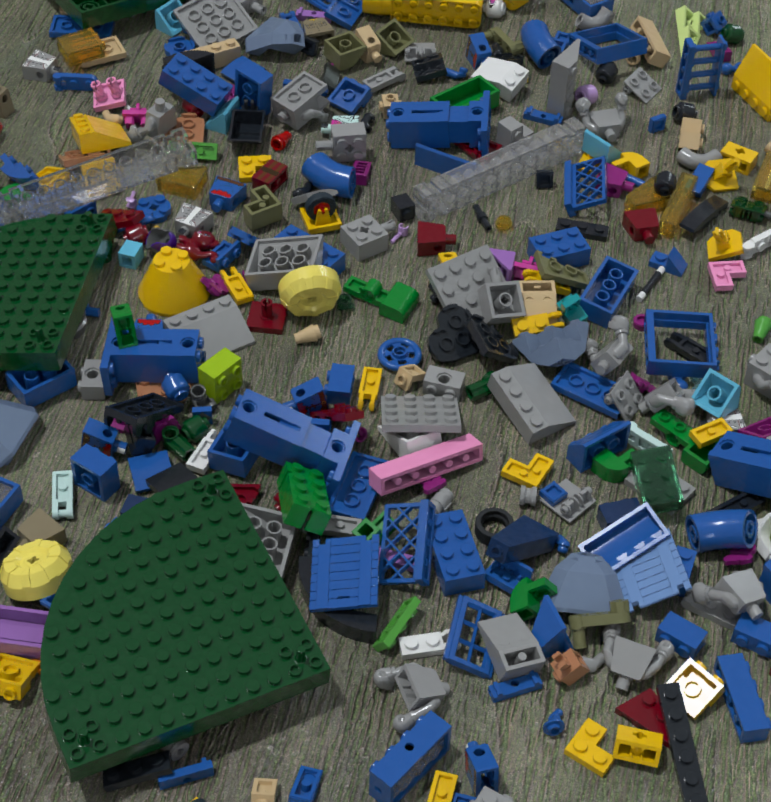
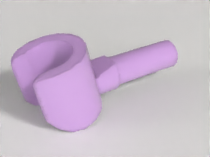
(132, 203)
(401, 232)

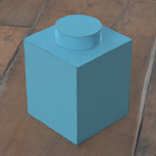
(131, 254)

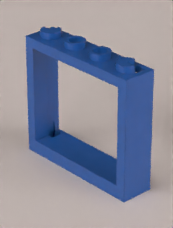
(632, 43)
(682, 320)

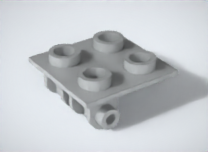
(418, 51)
(642, 85)
(625, 396)
(575, 503)

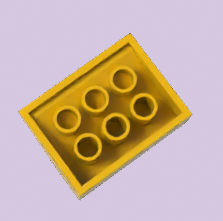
(753, 81)
(97, 134)

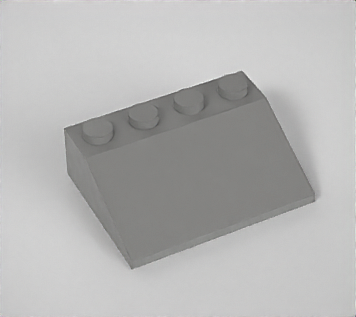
(563, 81)
(278, 256)
(218, 323)
(529, 401)
(273, 533)

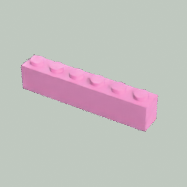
(425, 464)

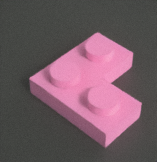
(723, 271)

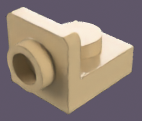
(407, 375)
(264, 790)

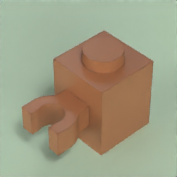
(568, 666)

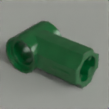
(479, 389)
(175, 443)

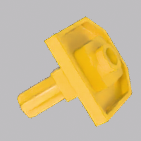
(724, 175)
(724, 244)

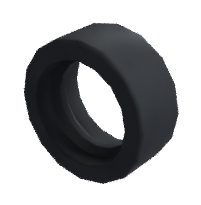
(487, 515)

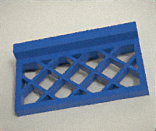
(572, 186)
(423, 542)

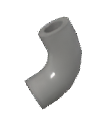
(602, 18)
(691, 160)

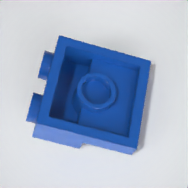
(350, 96)

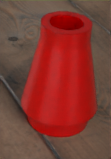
(280, 141)

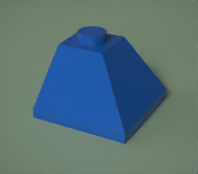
(549, 628)

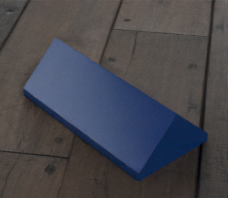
(436, 160)

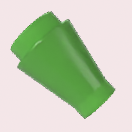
(761, 328)

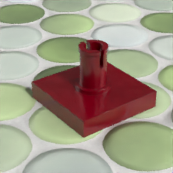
(267, 317)

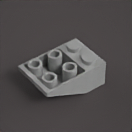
(511, 646)

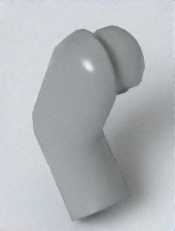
(594, 663)

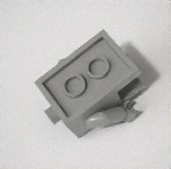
(301, 101)
(759, 371)

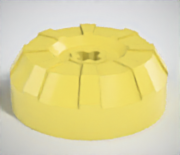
(310, 290)
(34, 570)

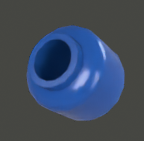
(175, 386)

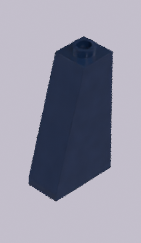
(521, 541)

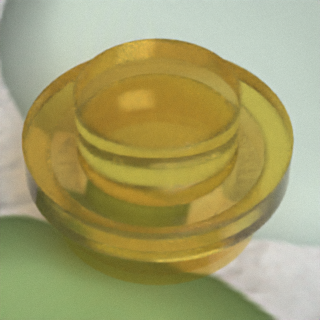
(503, 223)

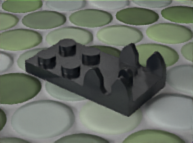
(142, 412)

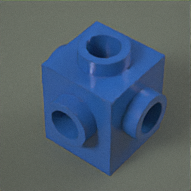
(713, 23)

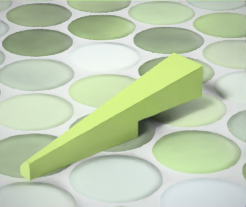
(688, 25)

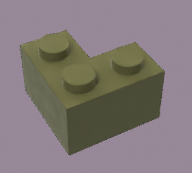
(263, 208)

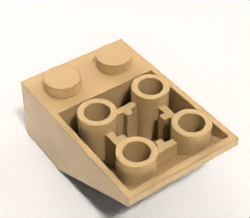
(539, 297)

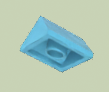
(166, 20)
(222, 120)
(598, 147)
(717, 394)

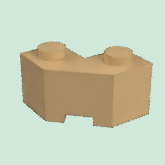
(690, 134)

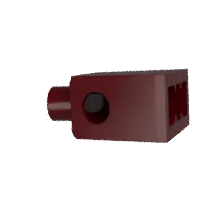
(641, 224)
(433, 238)

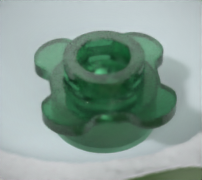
(344, 302)

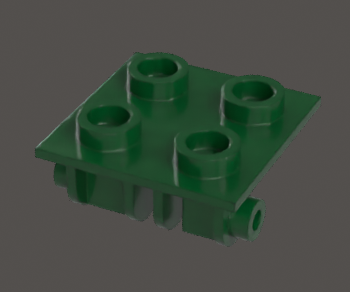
(742, 203)

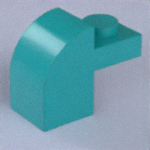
(571, 309)

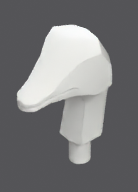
(763, 539)

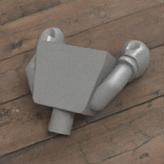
(158, 120)
(604, 122)
(613, 353)
(669, 395)
(737, 591)
(632, 659)
(419, 689)

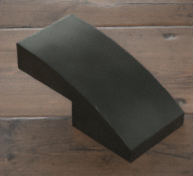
(330, 76)

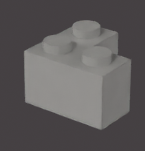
(510, 131)

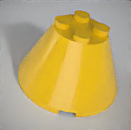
(172, 283)

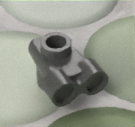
(200, 398)

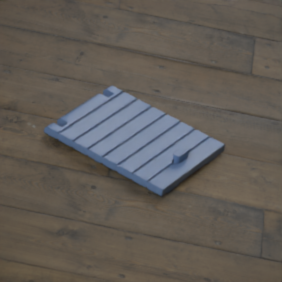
(653, 575)

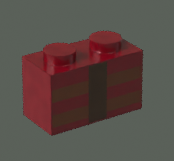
(271, 174)

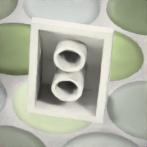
(504, 75)
(409, 442)

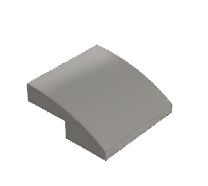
(304, 197)

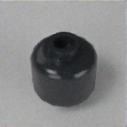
(606, 73)
(682, 110)
(665, 182)

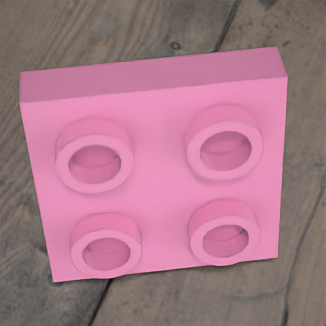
(108, 94)

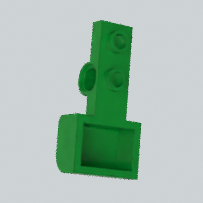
(392, 304)
(678, 433)

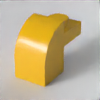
(633, 163)

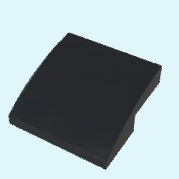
(429, 67)

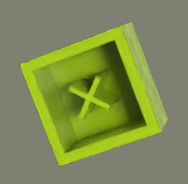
(221, 374)

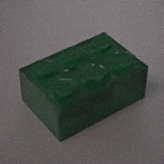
(657, 479)

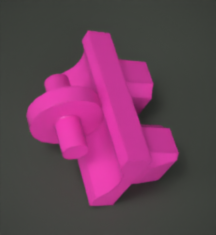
(134, 115)
(520, 267)

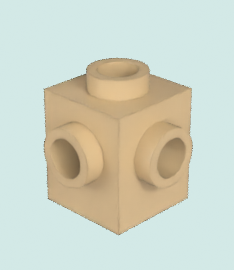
(385, 103)

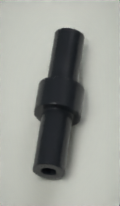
(482, 217)

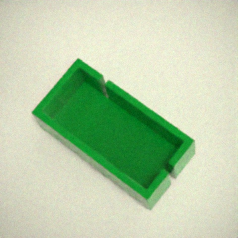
(469, 91)
(299, 493)

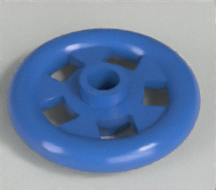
(399, 353)

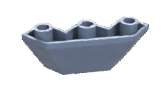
(277, 35)
(554, 344)
(14, 426)
(584, 584)

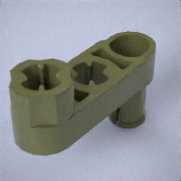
(497, 35)
(618, 613)

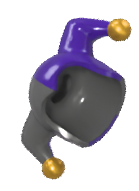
(159, 238)

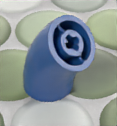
(539, 43)
(328, 174)
(722, 529)

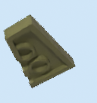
(552, 270)

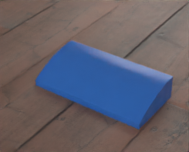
(627, 537)

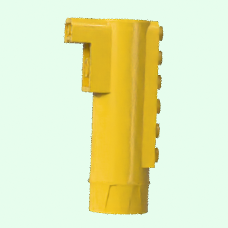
(434, 12)

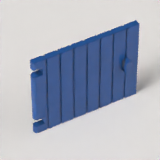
(344, 573)

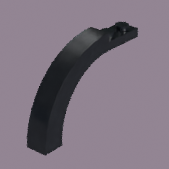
(348, 623)

